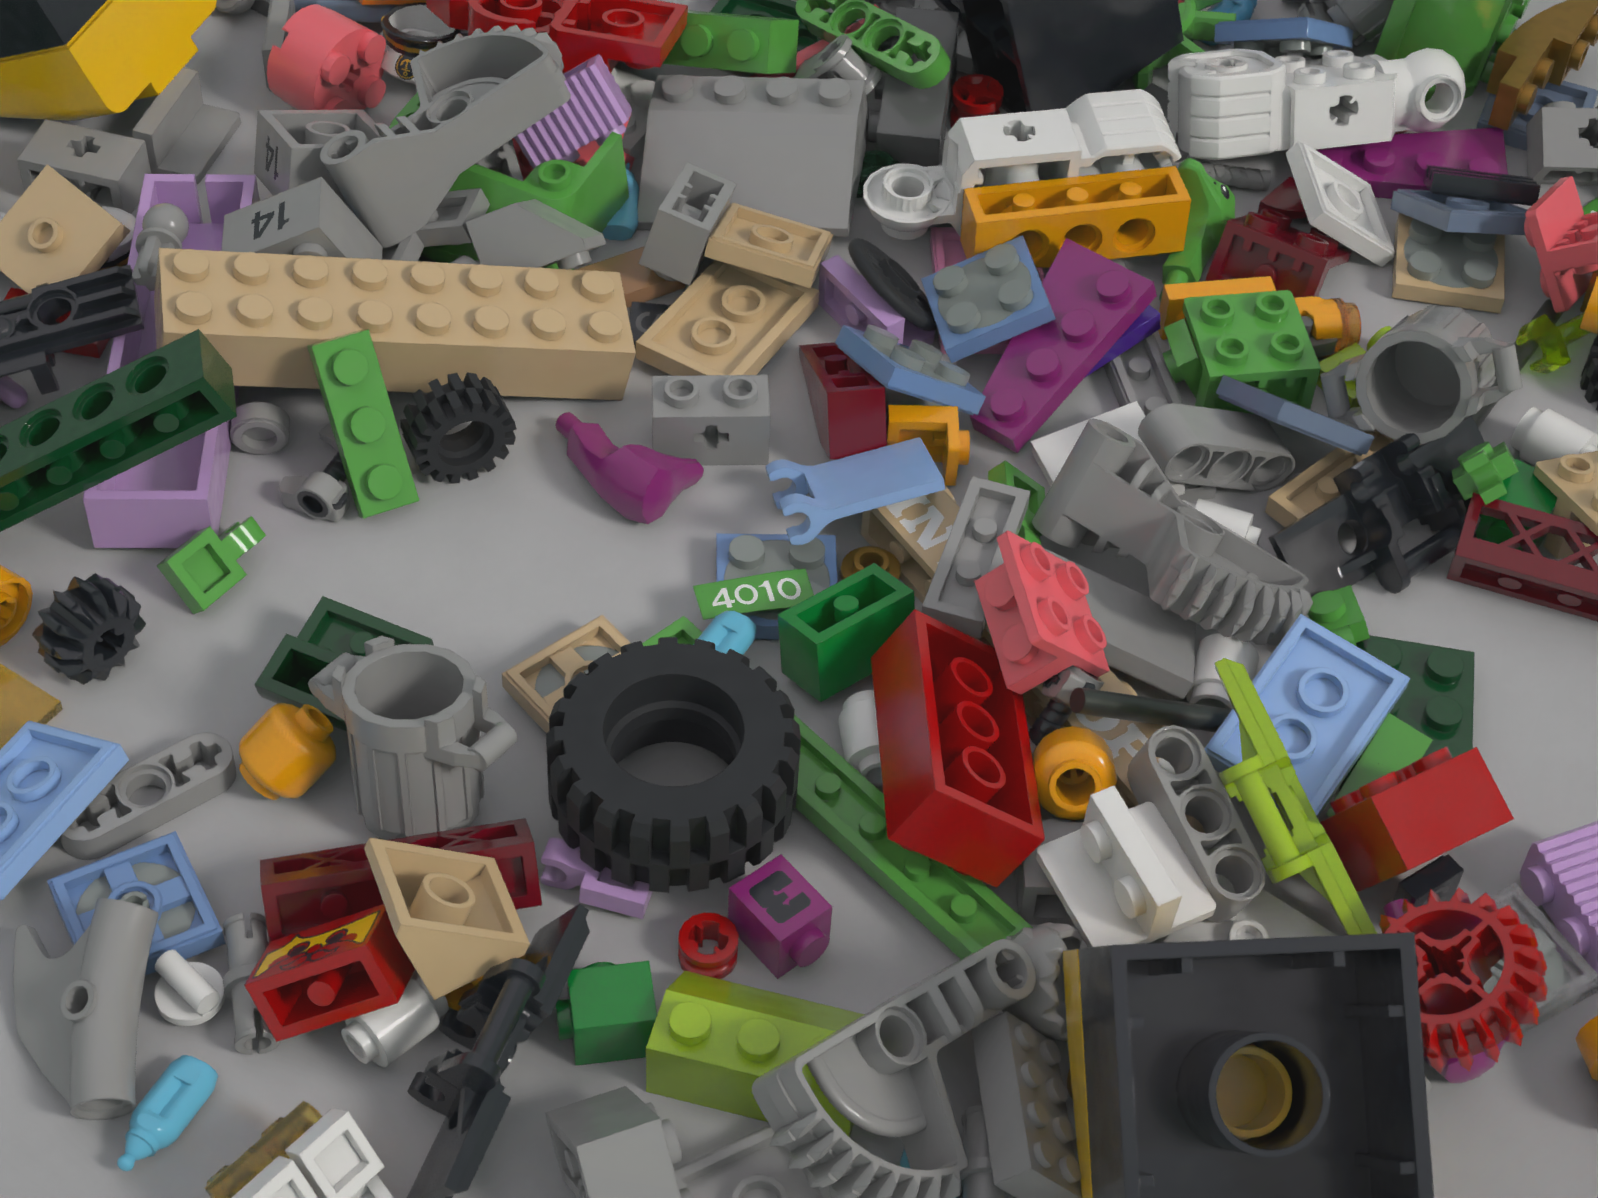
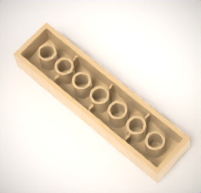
(512, 324)

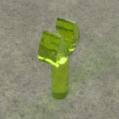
(1552, 341)

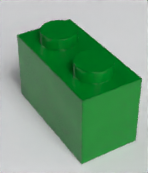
(838, 630)

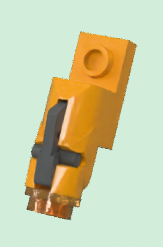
(1328, 322)

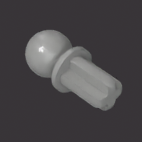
(162, 228)

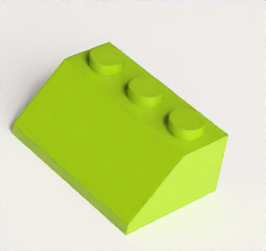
(724, 1035)

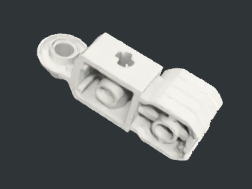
(1260, 104)
(1086, 138)

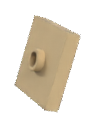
(55, 233)
(769, 245)

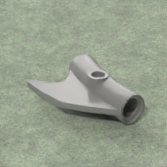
(85, 1007)

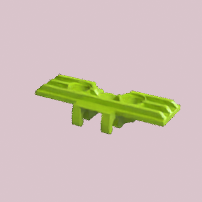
(1269, 771)

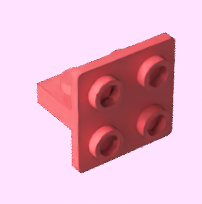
(1563, 242)
(1039, 615)

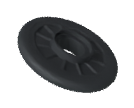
(892, 283)

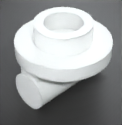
(187, 990)

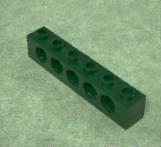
(112, 425)

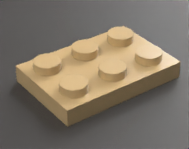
(726, 323)

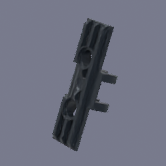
(30, 327)
(1376, 501)
(491, 1023)

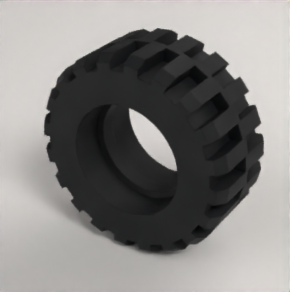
(673, 831)

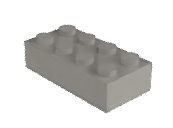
(1025, 1110)

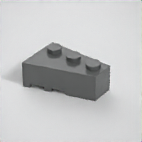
(910, 118)

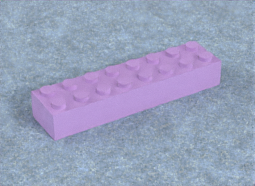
(183, 487)

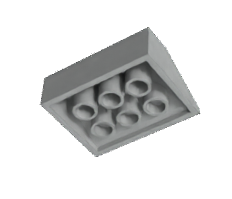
(781, 139)

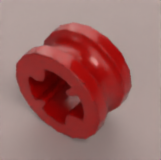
(710, 927)

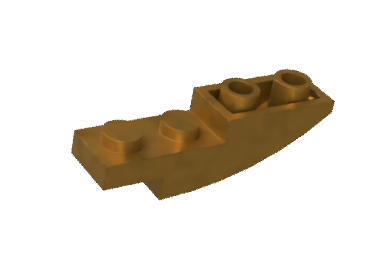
(1540, 53)

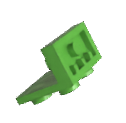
(1255, 341)

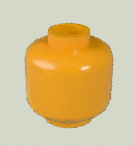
(287, 751)
(1066, 791)

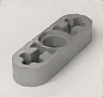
(157, 770)

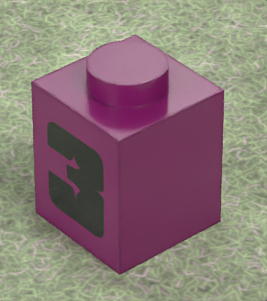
(780, 916)

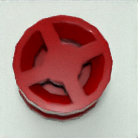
(975, 96)

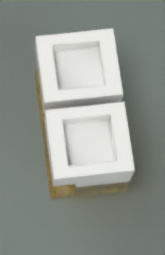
(301, 1159)

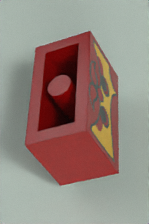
(330, 973)

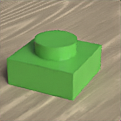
(1182, 357)

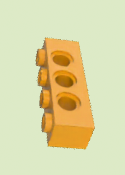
(1105, 213)

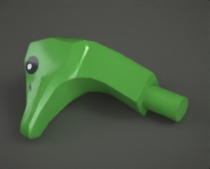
(1209, 211)

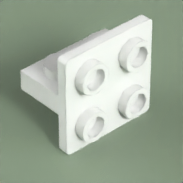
(1124, 875)

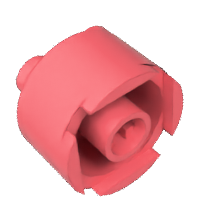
(327, 62)

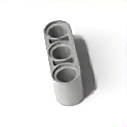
(1216, 447)
(1199, 793)

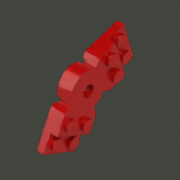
(618, 30)

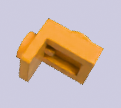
(938, 430)

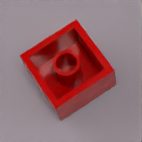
(1414, 815)

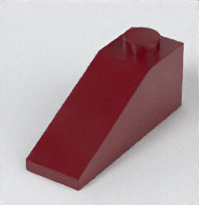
(844, 401)

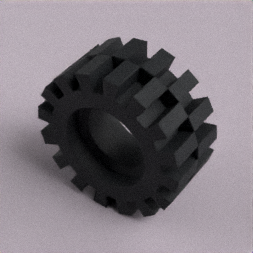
(448, 407)

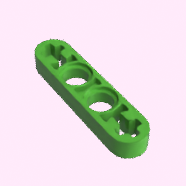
(876, 29)

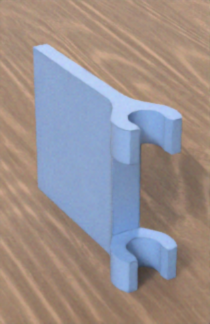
(853, 485)

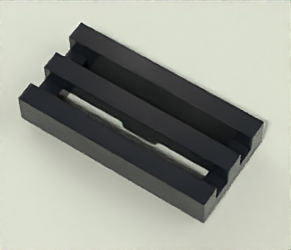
(1481, 185)

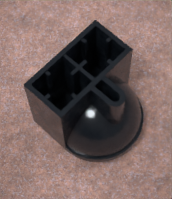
(1064, 48)

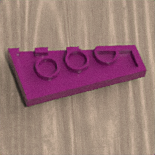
(1404, 158)
(1041, 367)

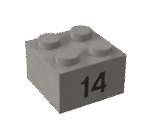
(292, 142)
(300, 222)

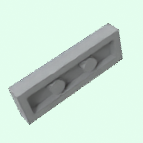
(973, 552)

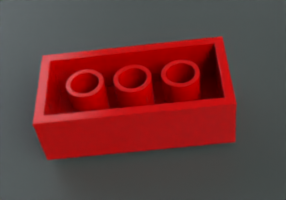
(954, 751)

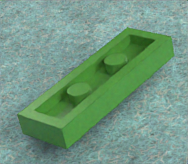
(363, 423)

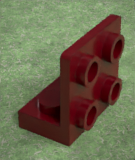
(1270, 247)

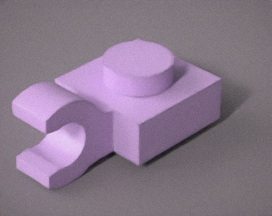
(567, 870)

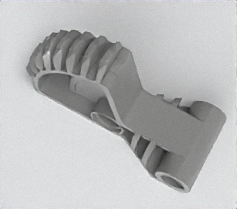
(461, 118)
(1195, 566)
(889, 1082)

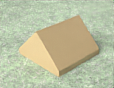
(446, 911)

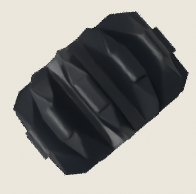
(89, 628)

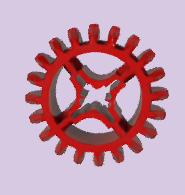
(1461, 945)

